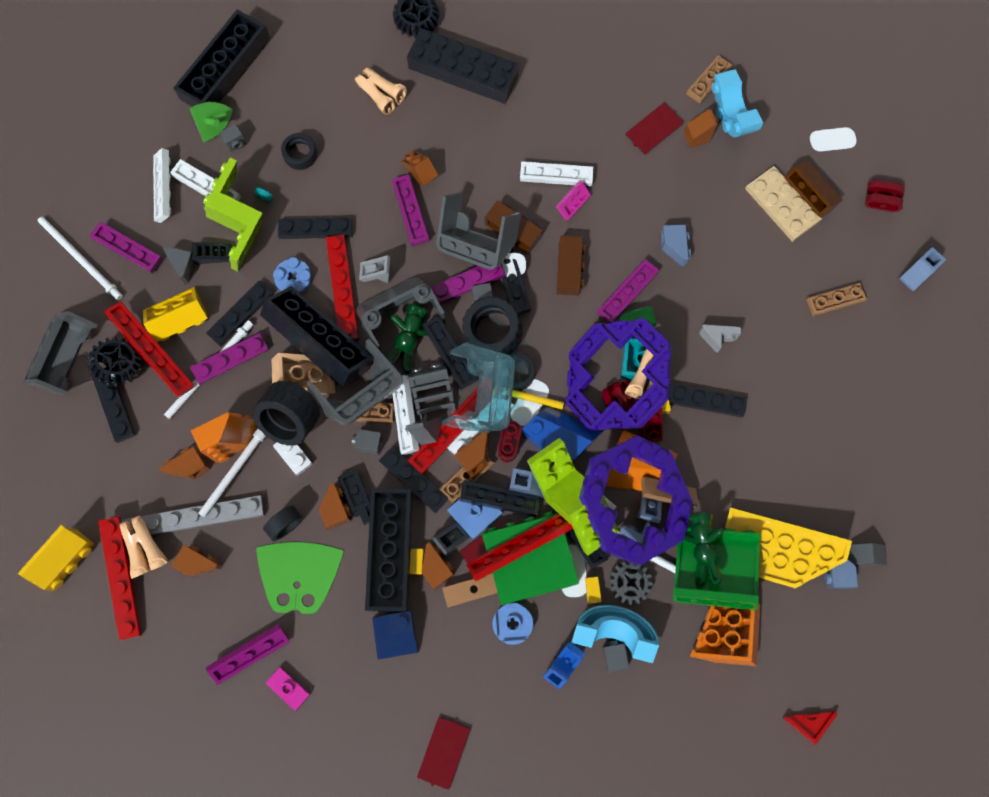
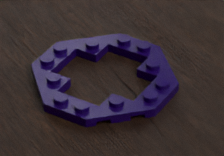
(656, 371)
(603, 518)

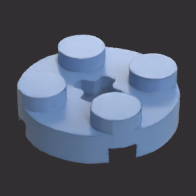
(289, 267)
(520, 615)

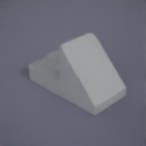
(375, 269)
(714, 334)

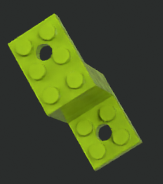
(232, 213)
(561, 490)

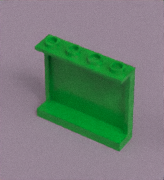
(739, 569)
(536, 572)

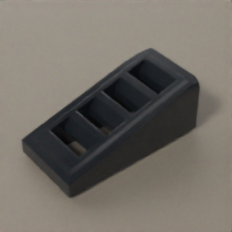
(204, 246)

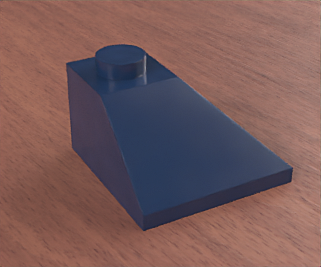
(395, 635)

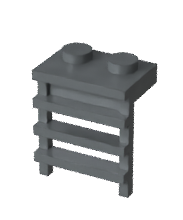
(429, 378)

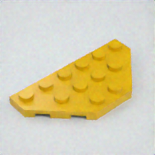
(790, 552)

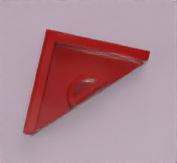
(811, 725)

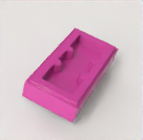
(573, 200)
(287, 688)

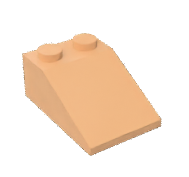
(300, 370)

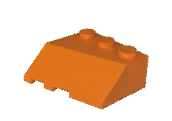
(224, 436)
(636, 471)
(729, 636)

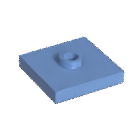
(473, 517)

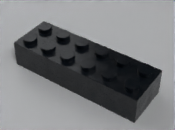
(222, 60)
(462, 65)
(316, 336)
(389, 550)

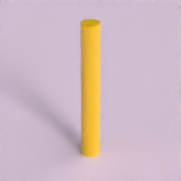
(537, 399)

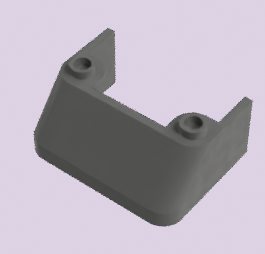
(471, 246)
(372, 309)
(57, 352)
(384, 382)

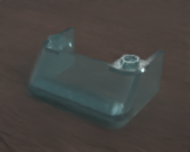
(493, 392)

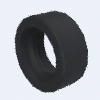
(292, 140)
(531, 370)
(282, 523)

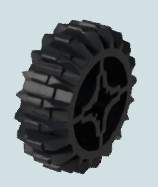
(408, 22)
(110, 352)

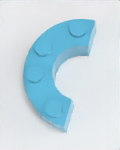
(731, 107)
(620, 624)

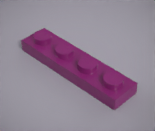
(410, 210)
(126, 247)
(463, 283)
(628, 291)
(229, 359)
(247, 654)

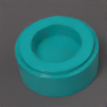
(263, 195)

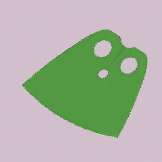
(302, 562)

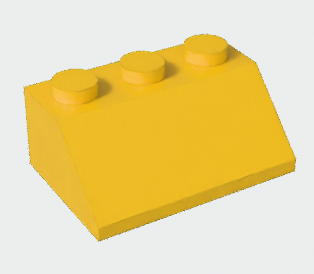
(174, 315)
(57, 558)

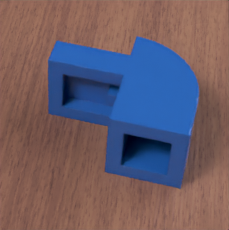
(564, 665)

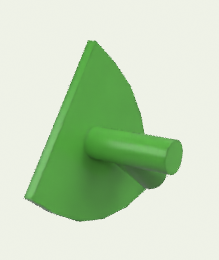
(211, 118)

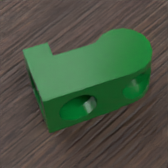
(646, 313)

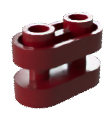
(884, 195)
(617, 393)
(509, 442)

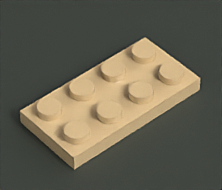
(783, 203)

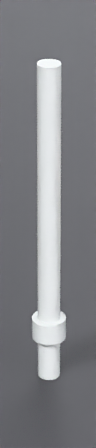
(258, 436)

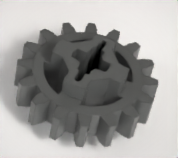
(624, 575)

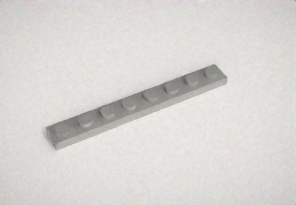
(189, 517)

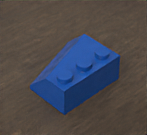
(553, 424)

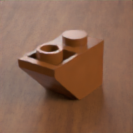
(701, 129)
(419, 167)
(475, 454)
(187, 465)
(332, 508)
(193, 563)
(434, 568)

